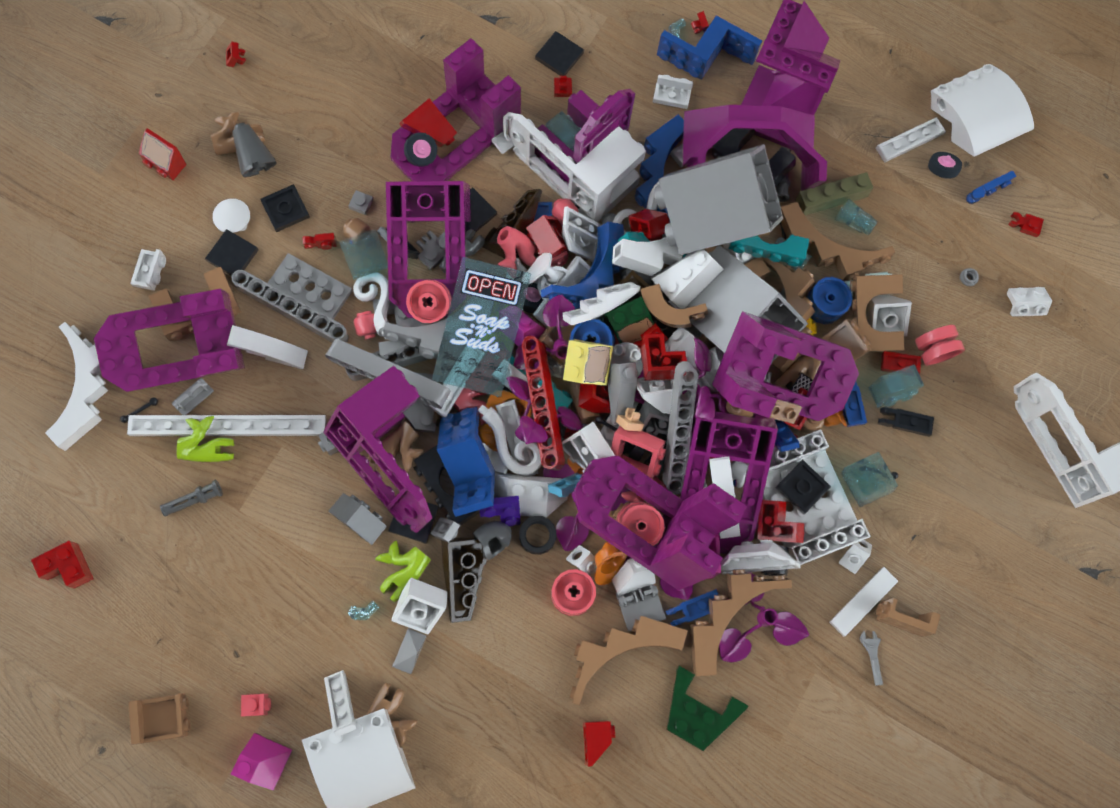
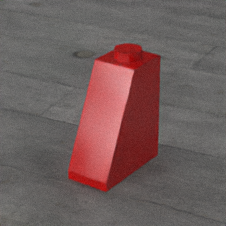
(430, 121)

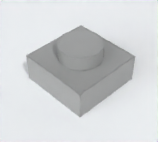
(360, 202)

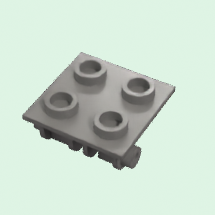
(641, 603)

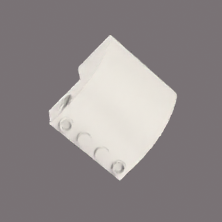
(983, 109)
(359, 765)

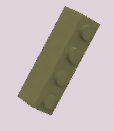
(834, 193)

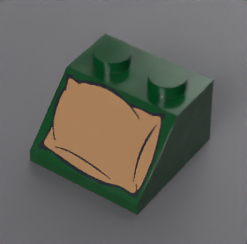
(630, 321)

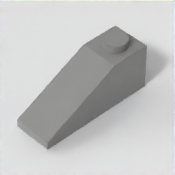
(621, 388)

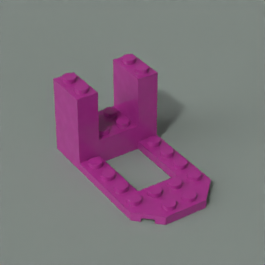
(478, 98)
(595, 122)
(424, 202)
(211, 322)
(750, 356)
(360, 424)
(743, 440)
(683, 550)

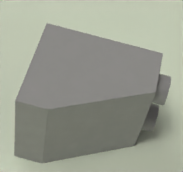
(720, 201)
(737, 291)

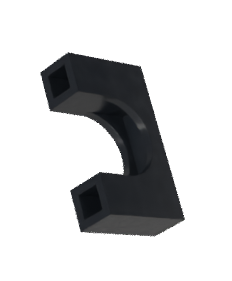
(735, 139)
(431, 467)

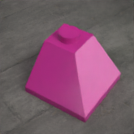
(261, 762)

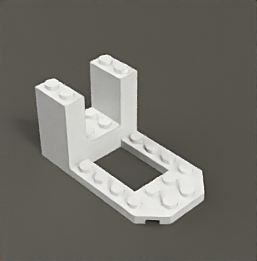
(595, 181)
(1096, 473)

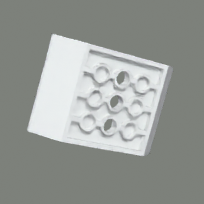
(830, 521)

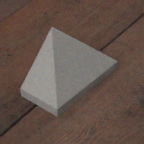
(409, 651)

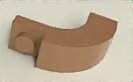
(668, 315)

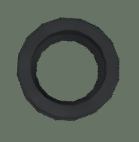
(537, 520)

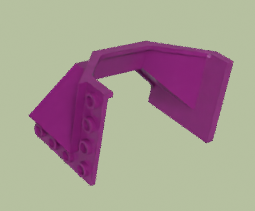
(801, 68)
(709, 125)

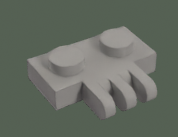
(433, 250)

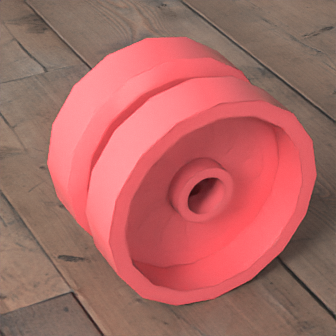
(418, 305)
(939, 345)
(637, 512)
(577, 581)

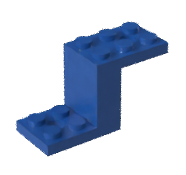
(718, 36)
(466, 461)

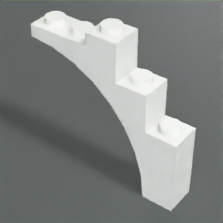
(645, 256)
(80, 412)

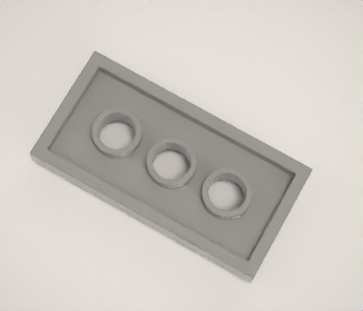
(309, 274)

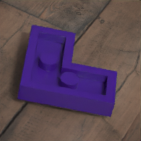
(507, 508)

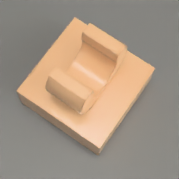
(630, 420)

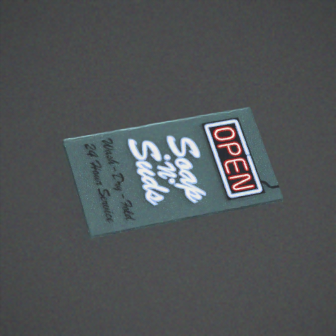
(481, 327)

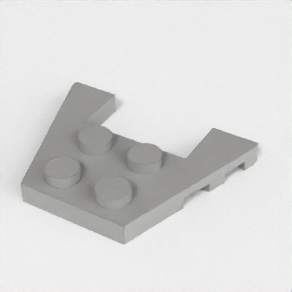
(389, 347)

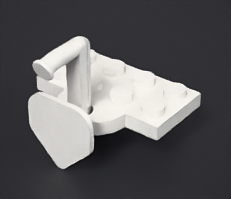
(545, 275)

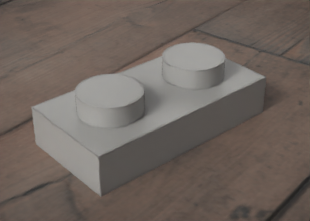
(445, 529)

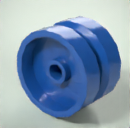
(830, 300)
(594, 328)

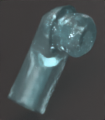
(675, 27)
(363, 613)

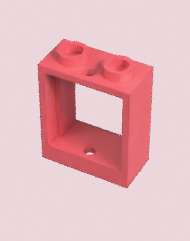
(644, 441)

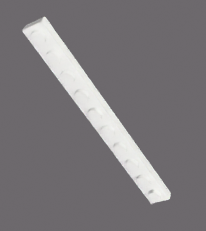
(228, 425)

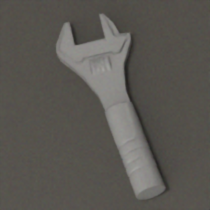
(872, 647)

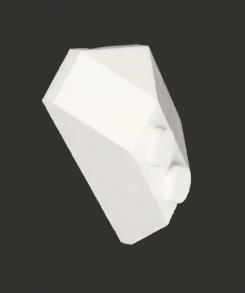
(580, 234)
(532, 493)
(758, 558)

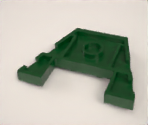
(694, 720)

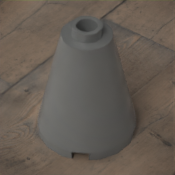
(251, 151)

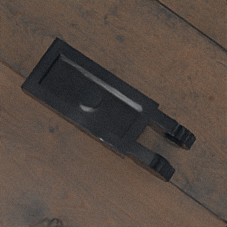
(907, 421)

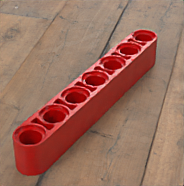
(537, 395)

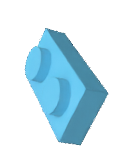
(564, 486)

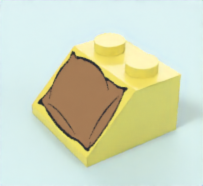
(587, 362)

